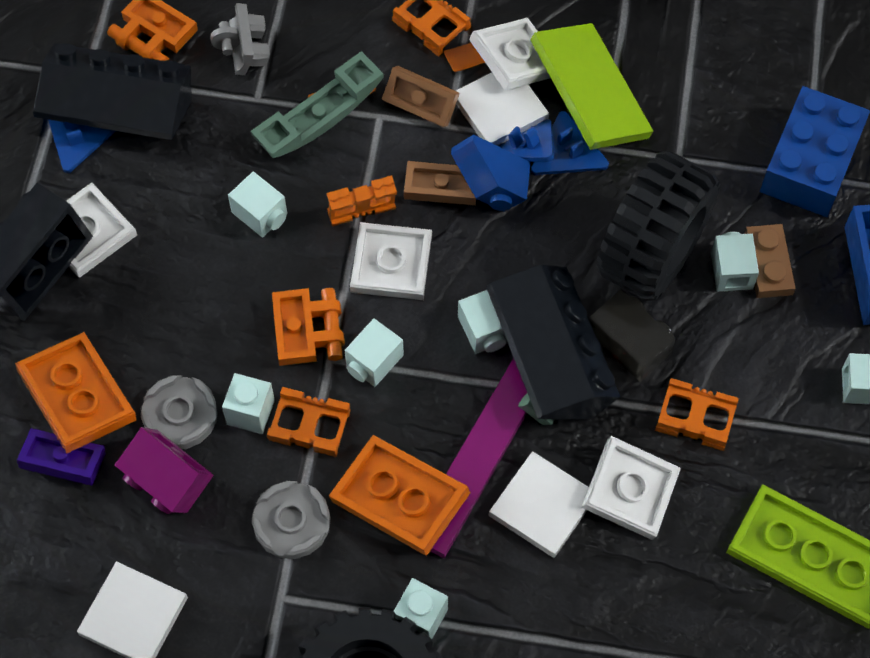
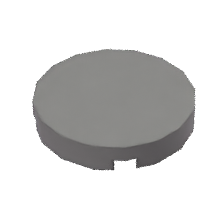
(180, 410)
(291, 520)

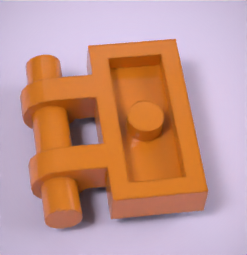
(157, 20)
(295, 330)

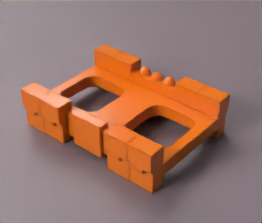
(422, 26)
(362, 200)
(313, 410)
(694, 425)

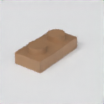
(420, 96)
(437, 184)
(773, 261)

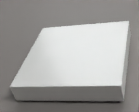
(510, 53)
(498, 111)
(106, 225)
(391, 261)
(631, 487)
(541, 504)
(132, 613)

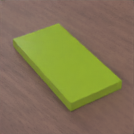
(591, 86)
(806, 553)

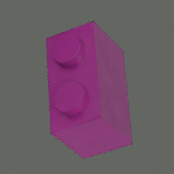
(163, 471)

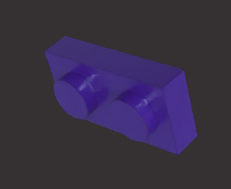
(46, 456)

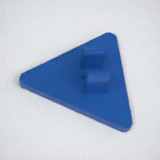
(76, 142)
(532, 144)
(570, 151)

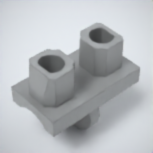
(237, 37)

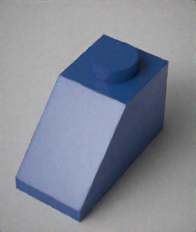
(492, 172)

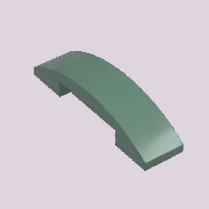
(321, 110)

